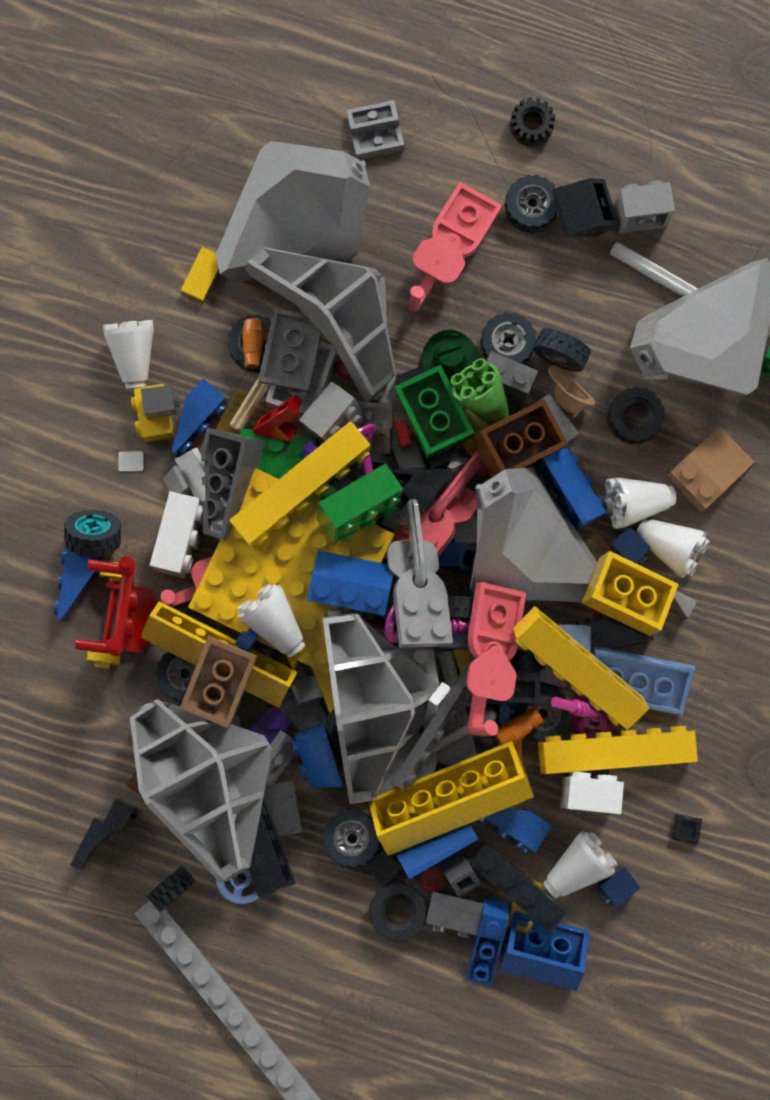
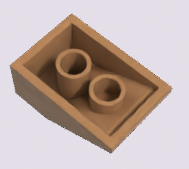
(710, 469)
(218, 682)

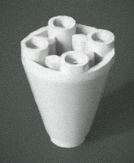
(131, 350)
(636, 500)
(674, 544)
(273, 620)
(580, 866)

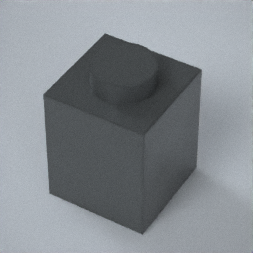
(160, 401)
(459, 873)

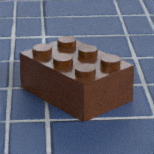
(519, 439)

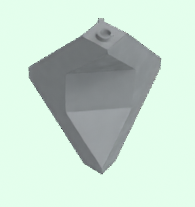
(299, 204)
(343, 303)
(711, 333)
(528, 540)
(376, 700)
(202, 783)

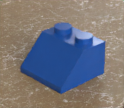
(317, 757)

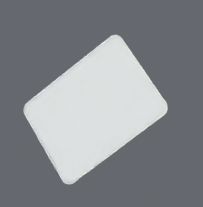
(130, 461)

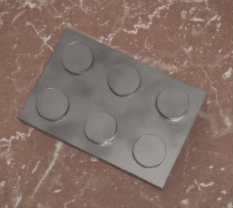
(290, 351)

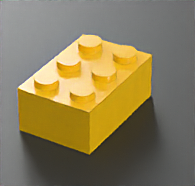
(630, 593)

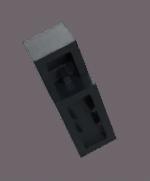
(118, 818)

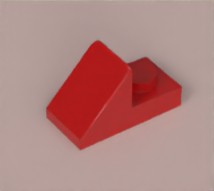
(279, 420)

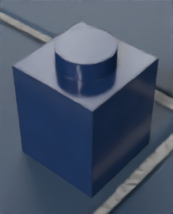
(630, 546)
(458, 558)
(618, 887)

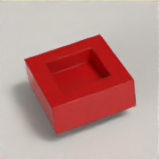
(404, 434)

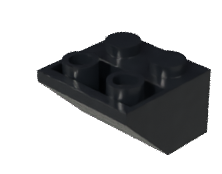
(585, 208)
(421, 484)
(526, 685)

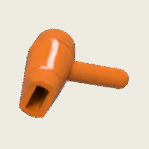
(253, 341)
(518, 728)

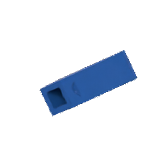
(198, 411)
(73, 582)
(521, 825)
(488, 941)

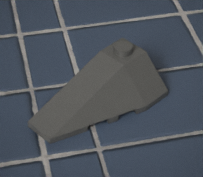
(228, 471)

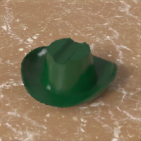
(450, 350)

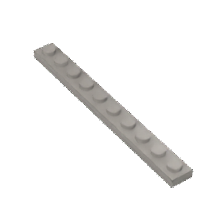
(225, 1004)

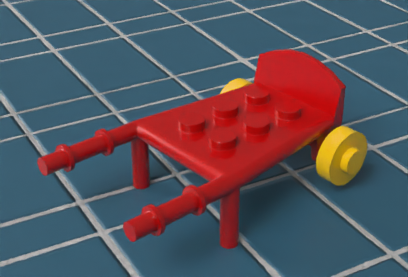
(132, 614)

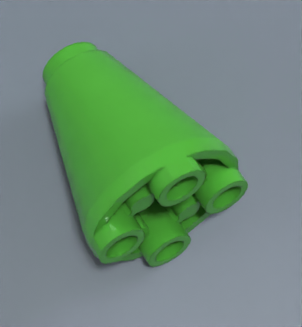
(481, 391)

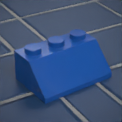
(572, 488)
(350, 583)
(428, 853)
(544, 956)

